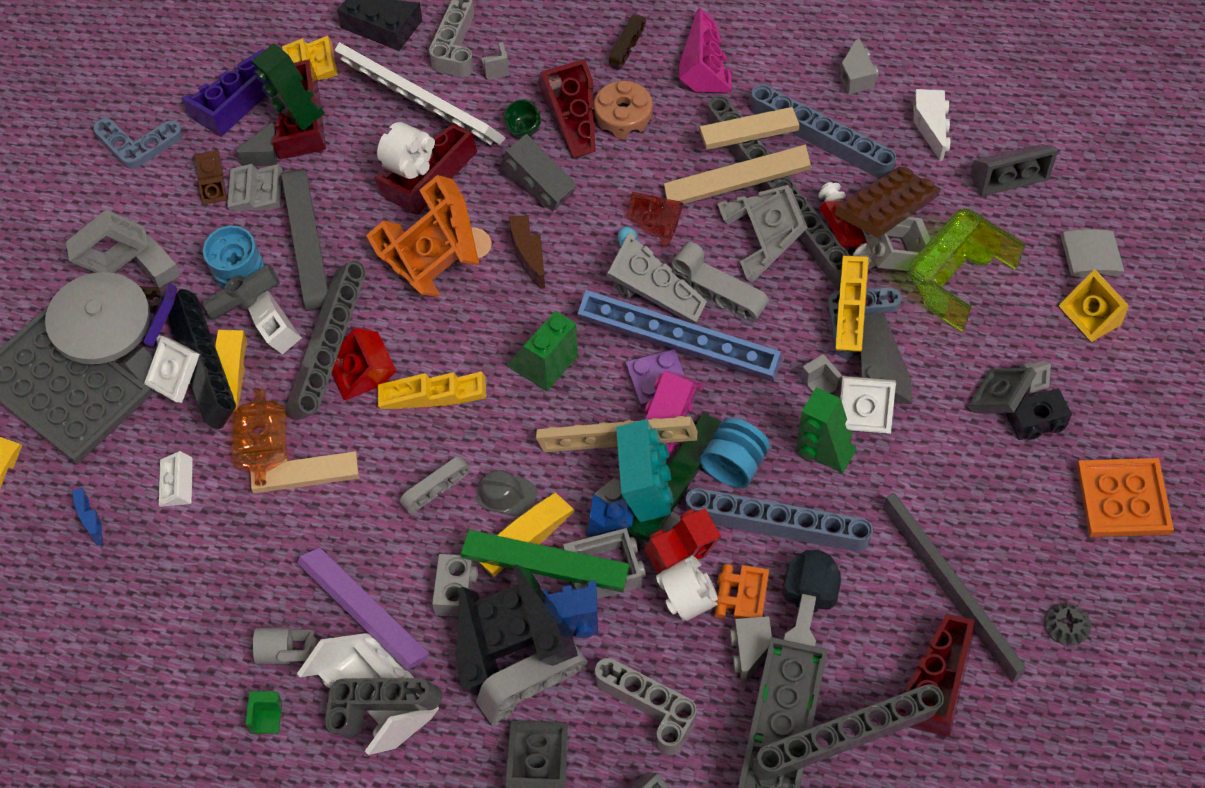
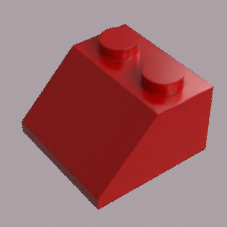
(362, 363)

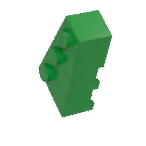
(824, 432)

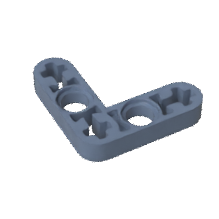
(132, 148)
(871, 294)

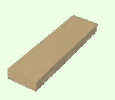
(749, 128)
(309, 472)

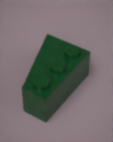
(284, 87)

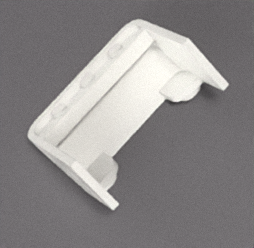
(365, 658)

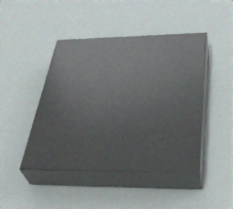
(1002, 390)

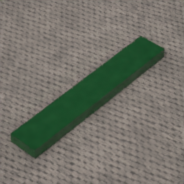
(683, 470)

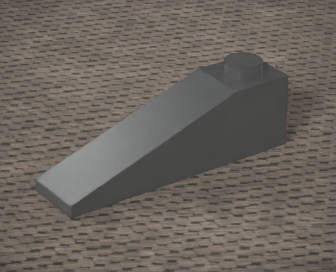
(882, 358)

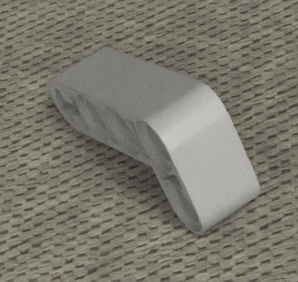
(446, 50)
(718, 286)
(521, 681)
(641, 700)

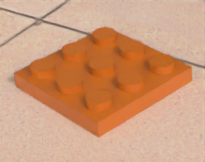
(1124, 497)

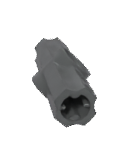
(241, 292)

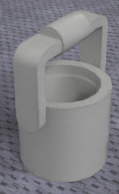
(276, 645)

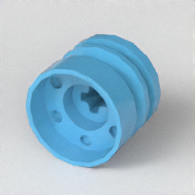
(231, 253)
(734, 452)

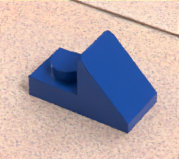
(609, 516)

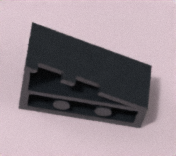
(381, 20)

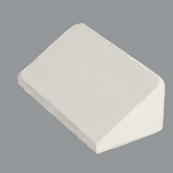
(175, 480)

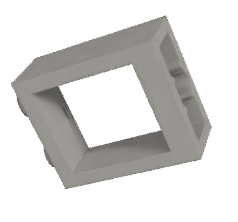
(911, 231)
(131, 242)
(609, 542)

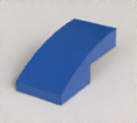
(88, 517)

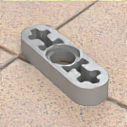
(434, 483)

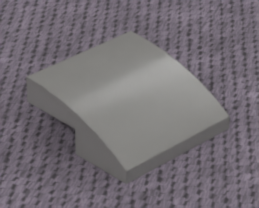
(255, 188)
(1091, 251)

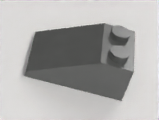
(537, 754)

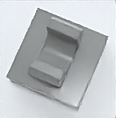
(1042, 377)

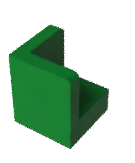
(264, 712)

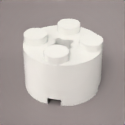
(405, 150)
(687, 588)

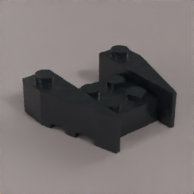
(506, 624)

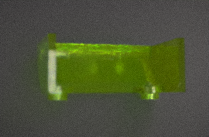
(961, 238)

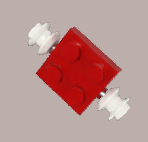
(844, 231)

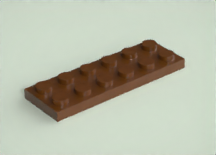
(887, 201)

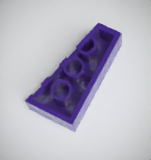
(227, 99)

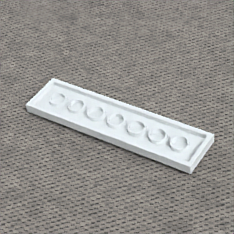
(419, 95)

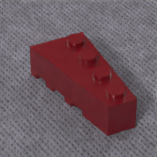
(289, 138)
(449, 155)
(944, 668)

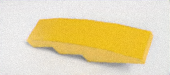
(852, 304)
(434, 391)
(535, 525)

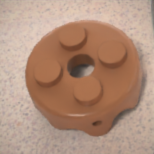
(623, 119)

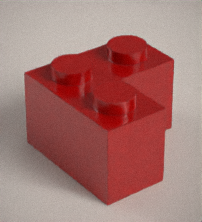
(691, 536)

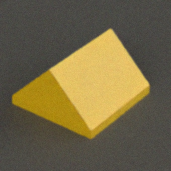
(1095, 307)

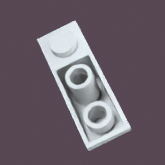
(930, 119)
(273, 323)

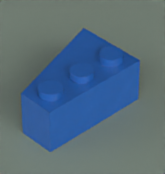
(577, 608)

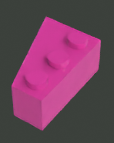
(672, 398)

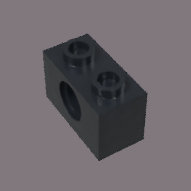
(1048, 405)

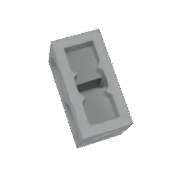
(449, 585)

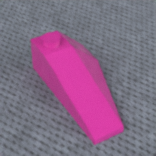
(702, 58)

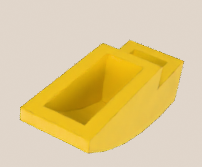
(231, 351)

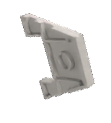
(775, 221)

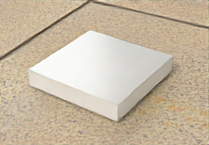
(171, 369)
(868, 403)

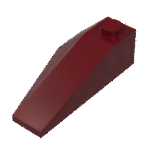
(571, 104)

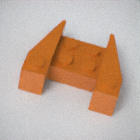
(432, 241)

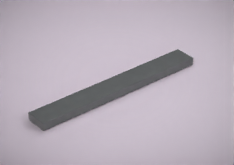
(954, 587)

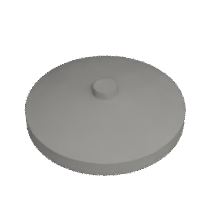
(97, 318)

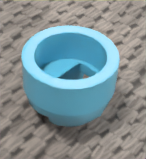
(623, 233)

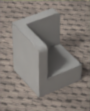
(496, 65)
(821, 374)

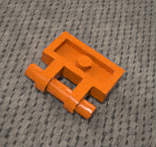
(750, 595)

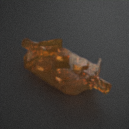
(262, 450)

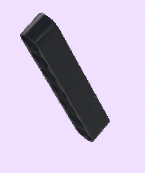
(208, 378)

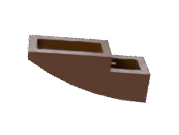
(528, 248)

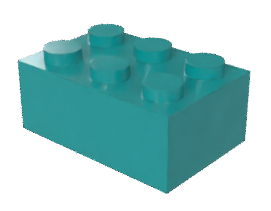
(644, 470)

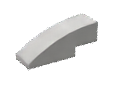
(157, 264)

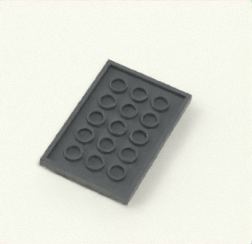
(63, 399)

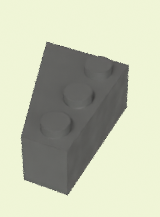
(537, 173)

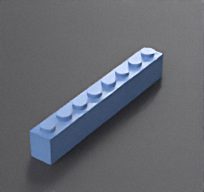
(680, 335)

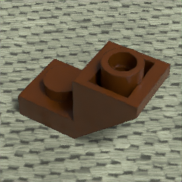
(211, 177)

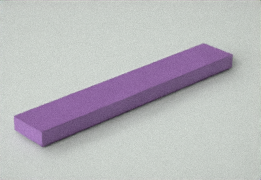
(363, 608)

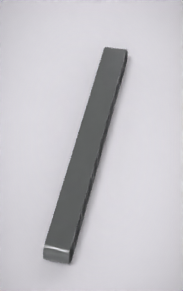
(817, 237)

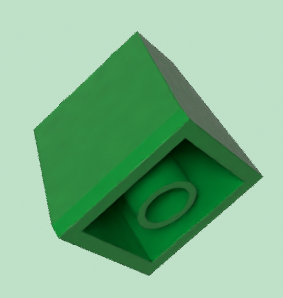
(547, 352)

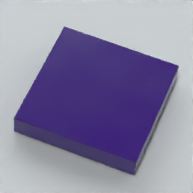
(160, 314)

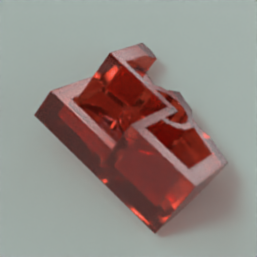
(655, 215)

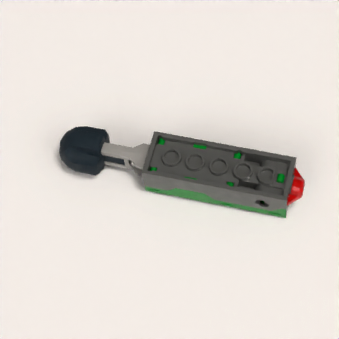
(792, 667)

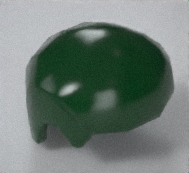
(522, 118)

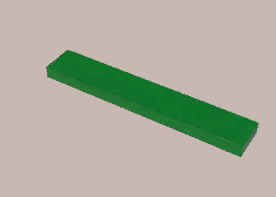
(545, 560)

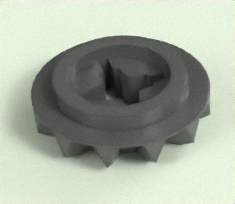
(1060, 631)

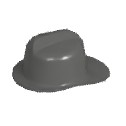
(506, 493)

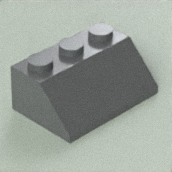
(1013, 169)

